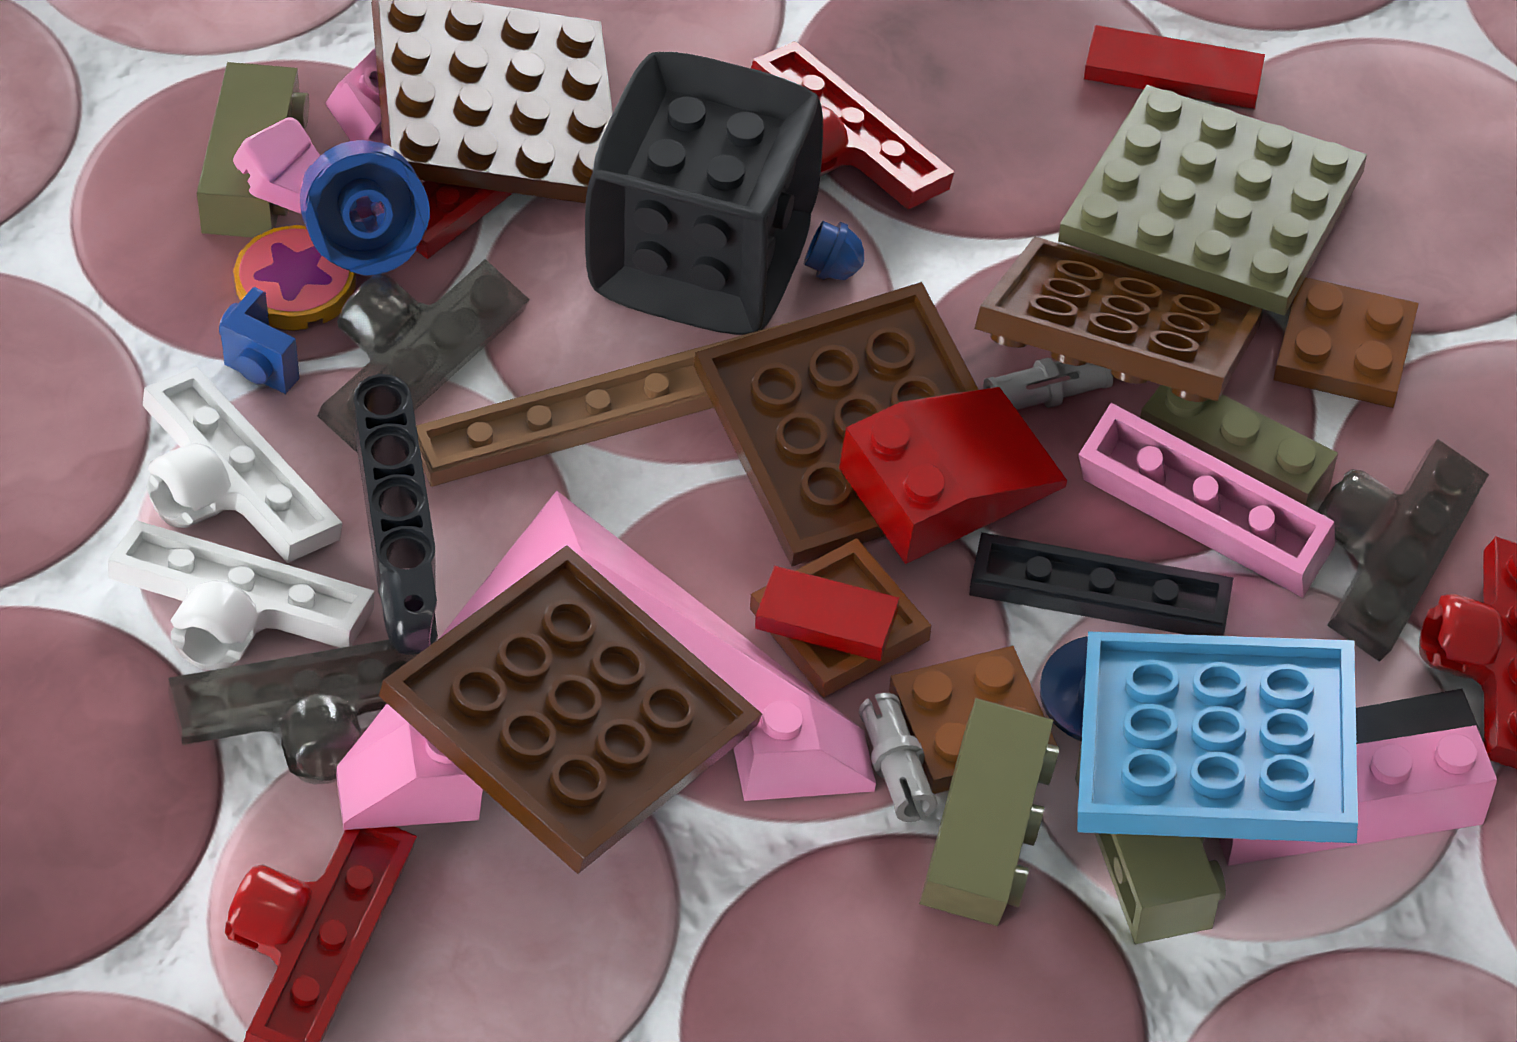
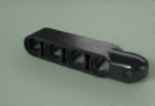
(397, 511)

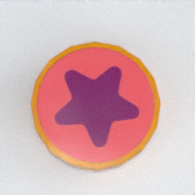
(295, 276)

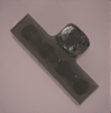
(418, 339)
(1396, 541)
(300, 698)

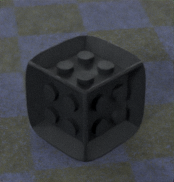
(703, 192)

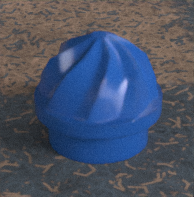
(835, 252)

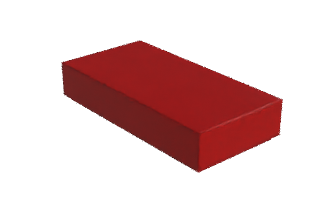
(827, 613)

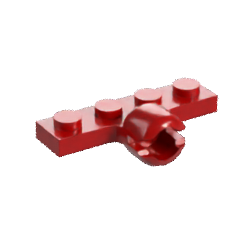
(861, 133)
(1481, 644)
(316, 929)

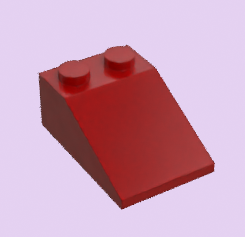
(945, 467)

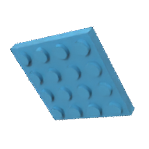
(1219, 737)

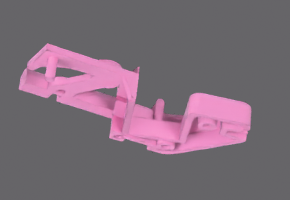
(284, 150)

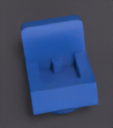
(255, 347)

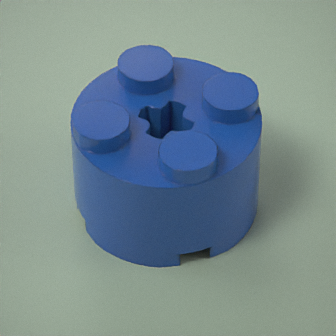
(398, 210)

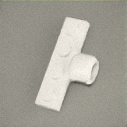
(229, 467)
(235, 595)

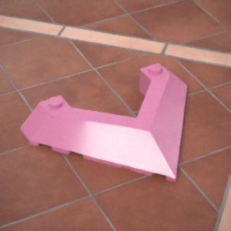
(793, 751)

